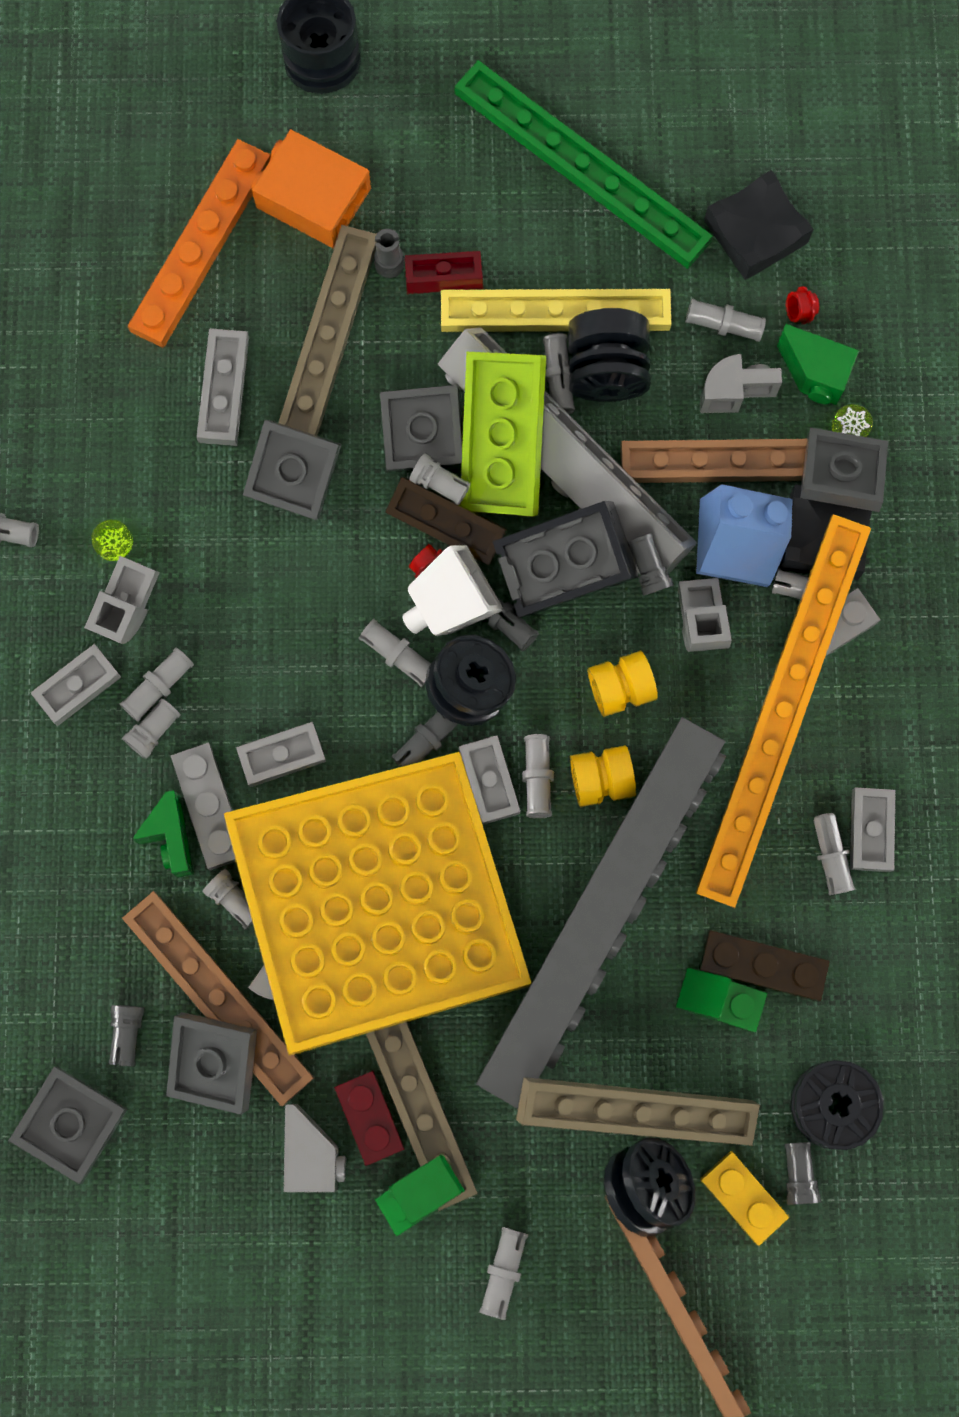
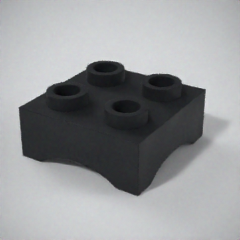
(758, 225)
(808, 529)

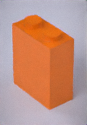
(310, 187)

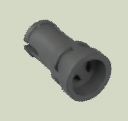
(388, 257)
(653, 574)
(125, 1032)
(801, 1185)

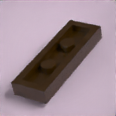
(445, 520)
(764, 965)

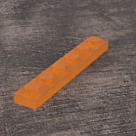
(198, 245)

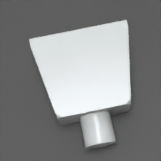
(450, 594)

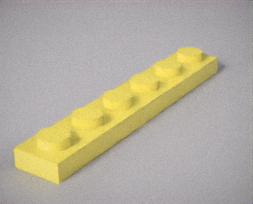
(546, 308)

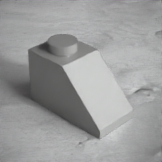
(310, 1155)

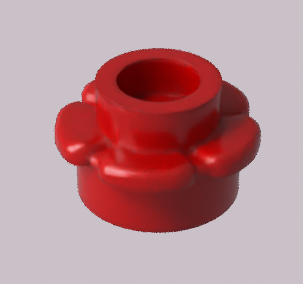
(802, 305)
(424, 559)

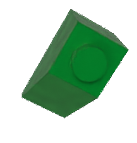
(817, 364)

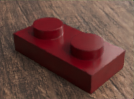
(443, 272)
(369, 1118)

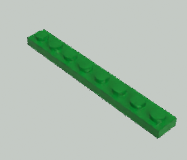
(583, 164)

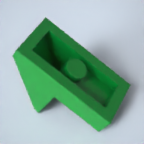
(168, 824)
(721, 1000)
(419, 1194)

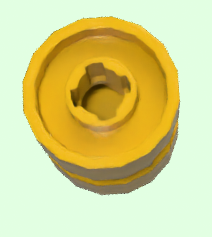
(622, 683)
(603, 776)

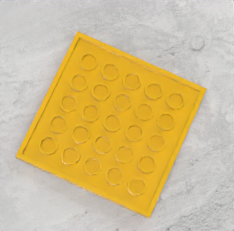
(375, 902)

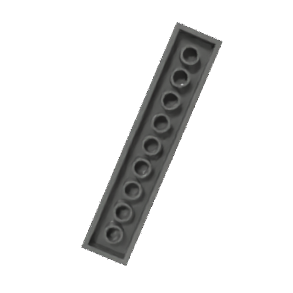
(602, 910)

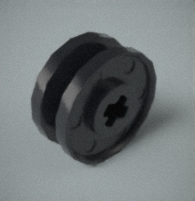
(470, 680)
(859, 1115)
(649, 1187)

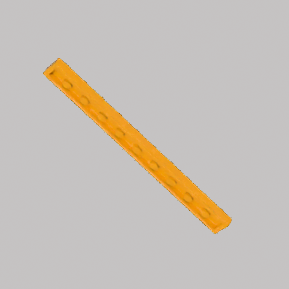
(783, 711)

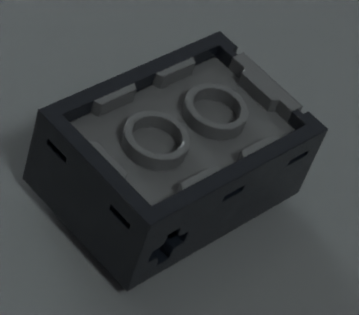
(565, 558)

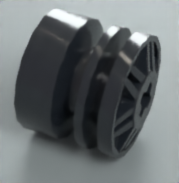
(319, 43)
(609, 355)

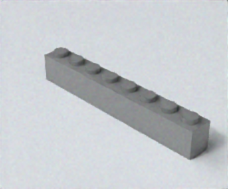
(582, 466)

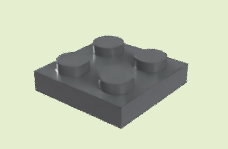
(422, 423)
(291, 469)
(844, 469)
(211, 1063)
(68, 1125)

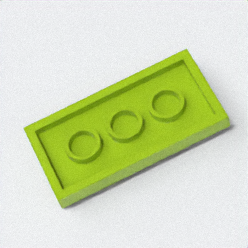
(503, 432)

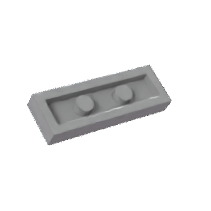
(223, 387)
(206, 802)

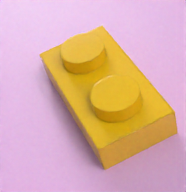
(744, 1198)

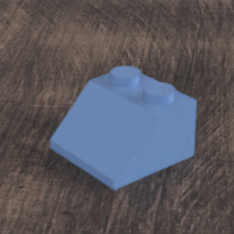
(742, 534)

